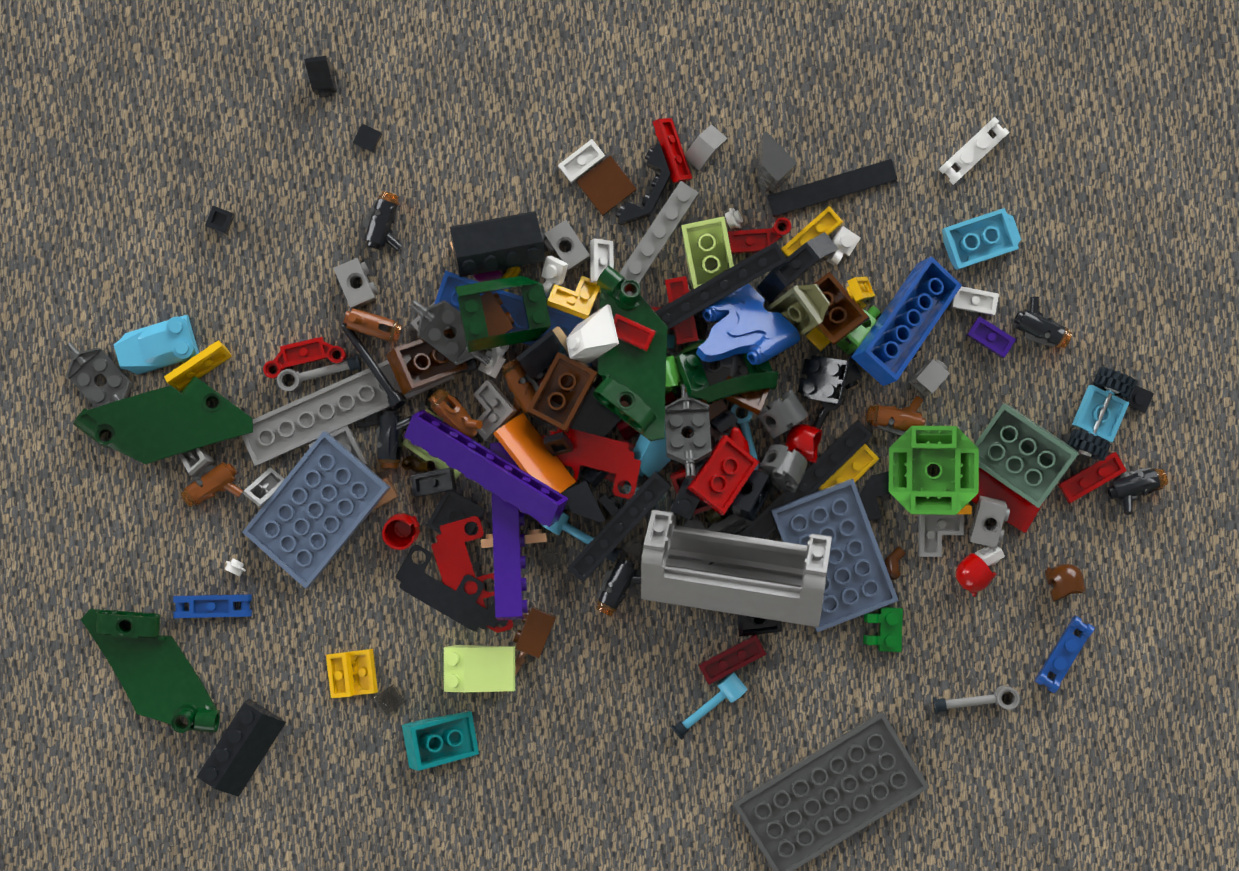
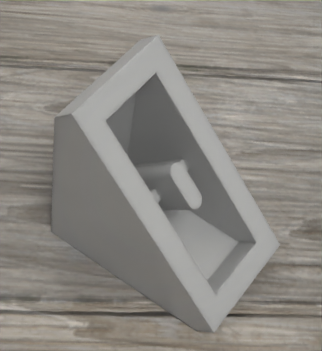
(705, 147)
(196, 460)
(263, 487)

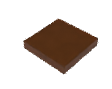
(606, 185)

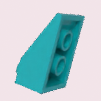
(440, 740)

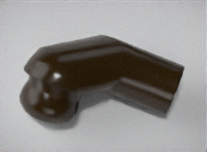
(417, 464)

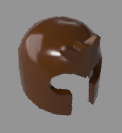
(1066, 580)

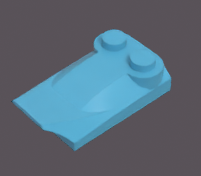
(981, 238)
(157, 346)

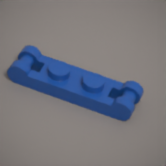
(212, 606)
(1064, 654)

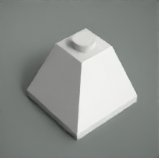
(593, 336)

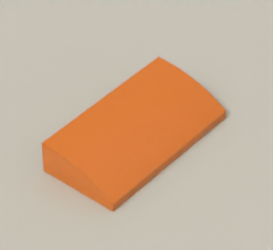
(531, 455)

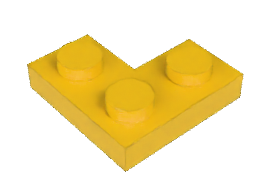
(575, 302)

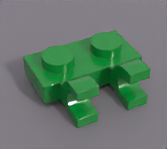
(889, 629)

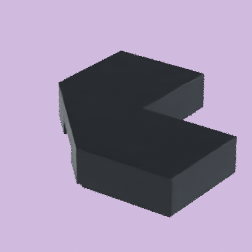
(875, 486)

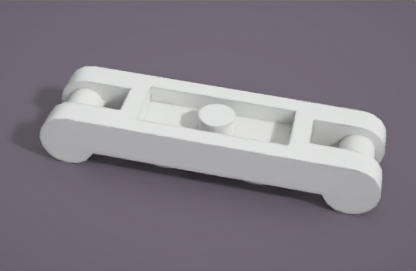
(973, 150)

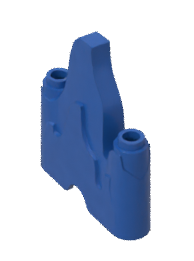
(745, 328)

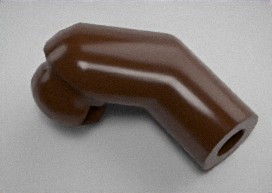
(892, 563)

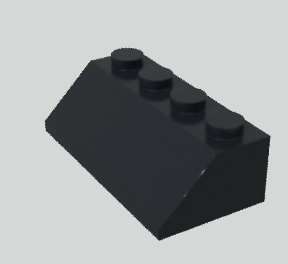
(497, 244)
(241, 748)

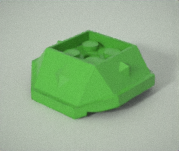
(951, 453)

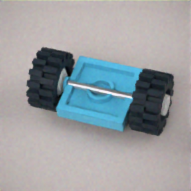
(1101, 413)

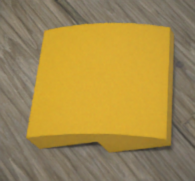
(342, 675)

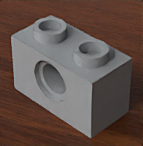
(561, 234)
(347, 274)
(929, 377)
(986, 509)

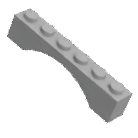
(659, 233)

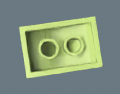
(706, 249)
(479, 668)

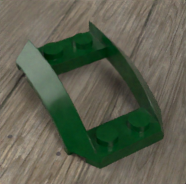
(474, 319)
(697, 385)

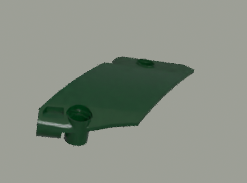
(628, 370)
(165, 422)
(152, 669)

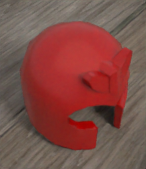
(805, 441)
(400, 531)
(974, 574)

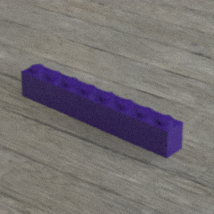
(486, 468)
(508, 553)

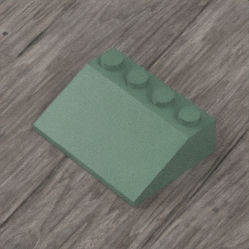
(1023, 455)

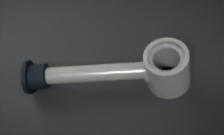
(352, 363)
(942, 705)

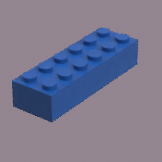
(906, 321)

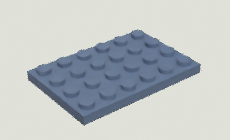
(316, 509)
(856, 570)

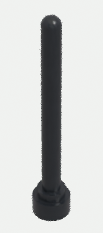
(395, 399)

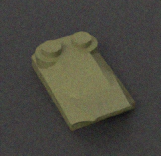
(802, 306)

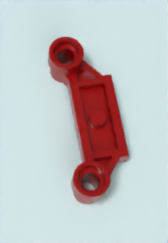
(755, 240)
(303, 353)

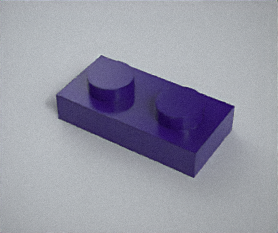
(991, 337)

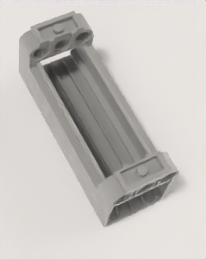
(747, 573)

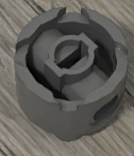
(782, 414)
(783, 467)

